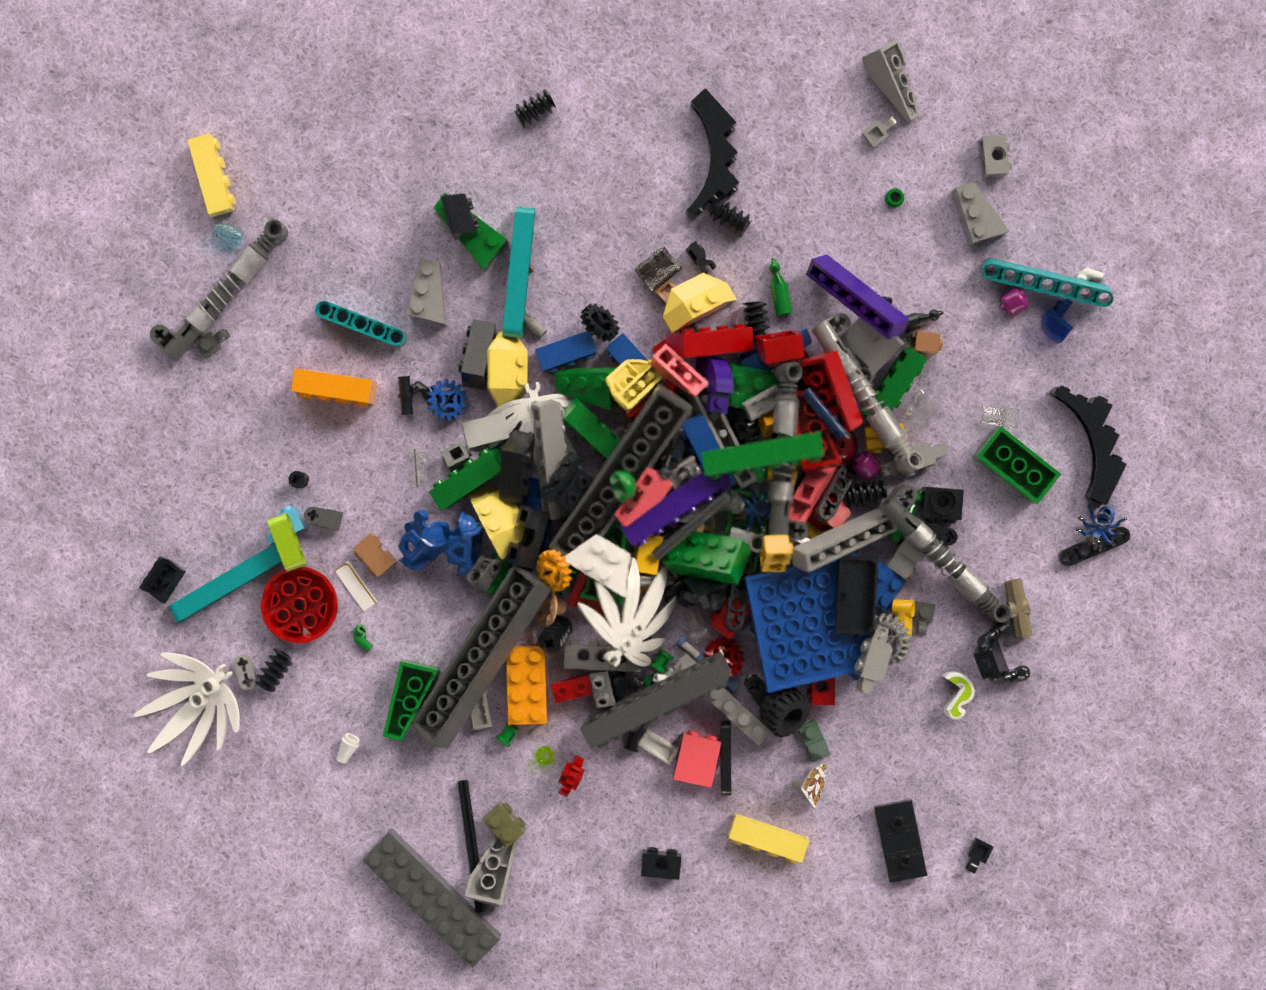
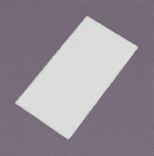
(486, 430)

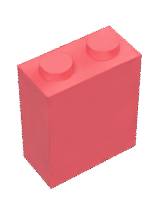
(697, 758)

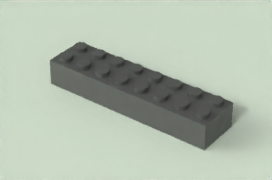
(656, 700)
(432, 897)

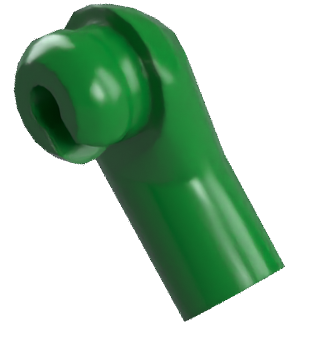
(360, 638)

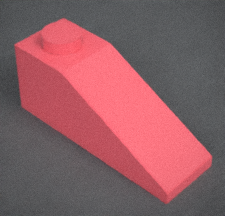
(677, 371)
(649, 492)

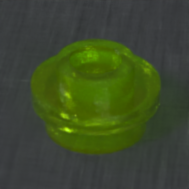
(542, 761)

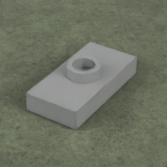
(760, 403)
(481, 714)

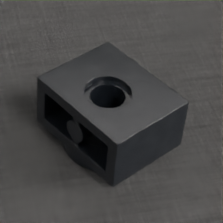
(950, 512)

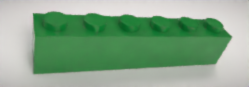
(763, 454)

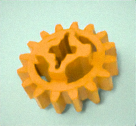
(554, 570)

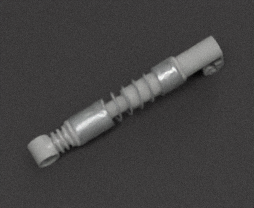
(881, 419)

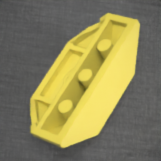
(695, 301)
(506, 369)
(632, 382)
(498, 518)

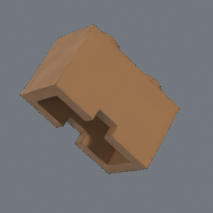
(926, 343)
(374, 556)

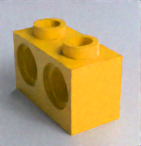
(775, 553)

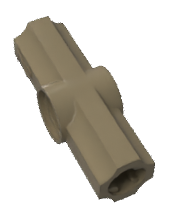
(1019, 608)

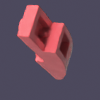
(809, 492)

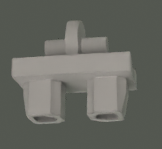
(684, 472)
(602, 689)

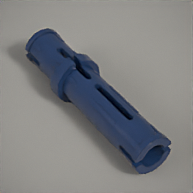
(826, 416)

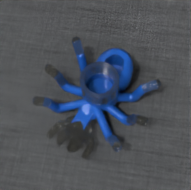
(759, 508)
(1102, 524)

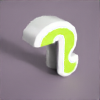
(961, 696)

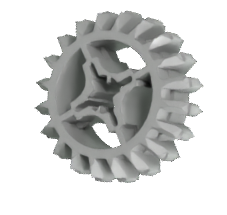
(900, 632)

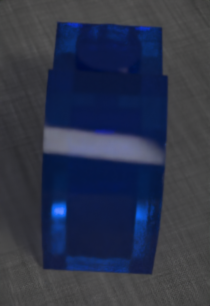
(1053, 324)

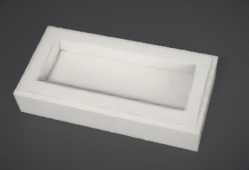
(658, 746)

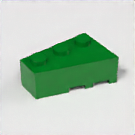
(587, 385)

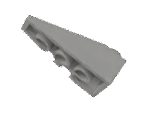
(887, 71)
(492, 873)

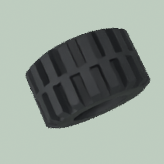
(784, 711)

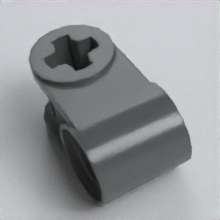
(326, 518)
(482, 573)

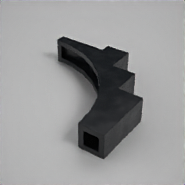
(717, 125)
(1102, 439)

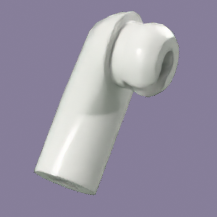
(1088, 274)
(658, 677)

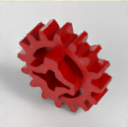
(729, 651)
(571, 776)

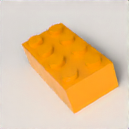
(333, 386)
(527, 685)

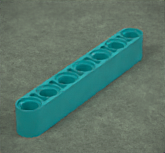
(518, 272)
(1054, 288)
(225, 584)

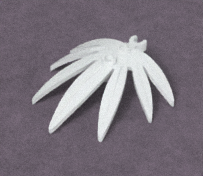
(522, 412)
(628, 636)
(205, 693)

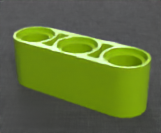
(287, 542)

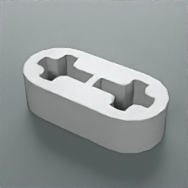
(250, 670)

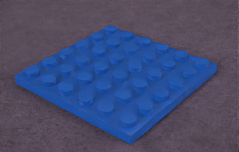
(796, 626)

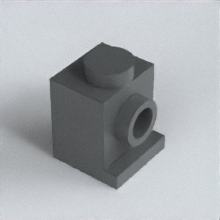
(450, 453)

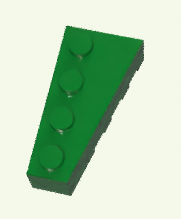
(482, 246)

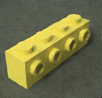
(211, 175)
(768, 838)

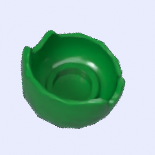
(623, 485)

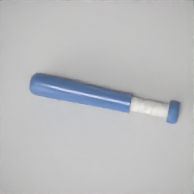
(731, 685)

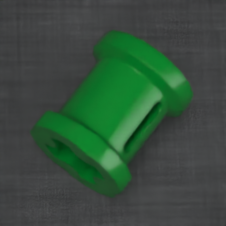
(661, 661)
(508, 734)

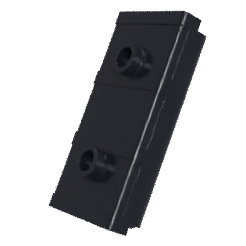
(856, 594)
(900, 840)

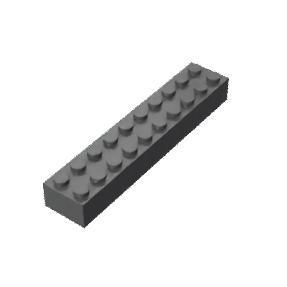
(634, 453)
(480, 656)

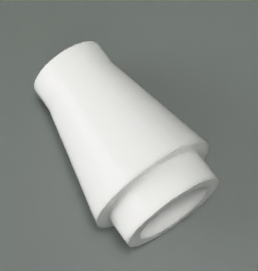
(347, 747)

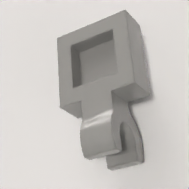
(878, 133)

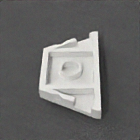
(602, 562)

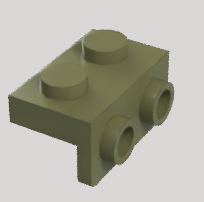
(504, 823)

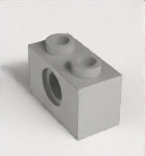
(990, 166)

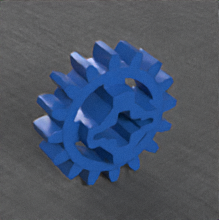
(441, 394)

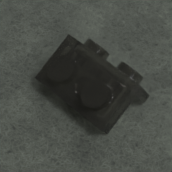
(657, 269)

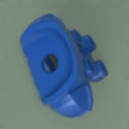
(426, 539)
(465, 541)

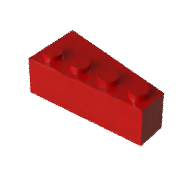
(711, 341)
(829, 382)
(810, 423)

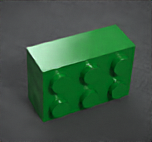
(749, 383)

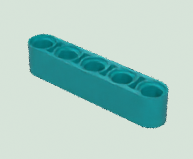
(353, 318)

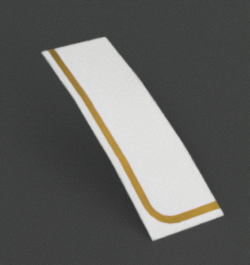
(356, 586)

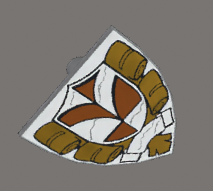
(813, 784)

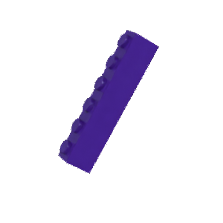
(857, 296)
(675, 505)

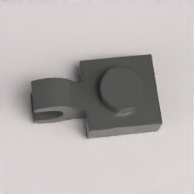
(209, 343)
(923, 613)

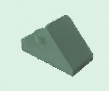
(814, 740)

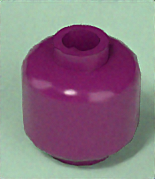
(1014, 302)
(866, 465)

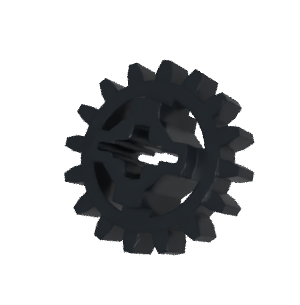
(599, 322)
(742, 427)

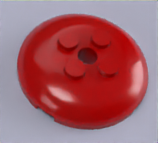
(280, 607)

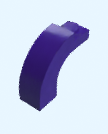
(719, 379)

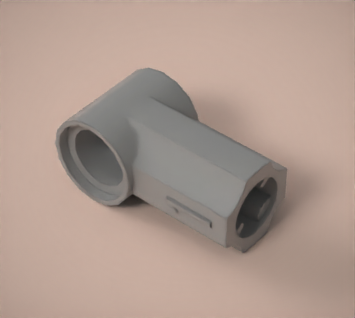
(748, 537)

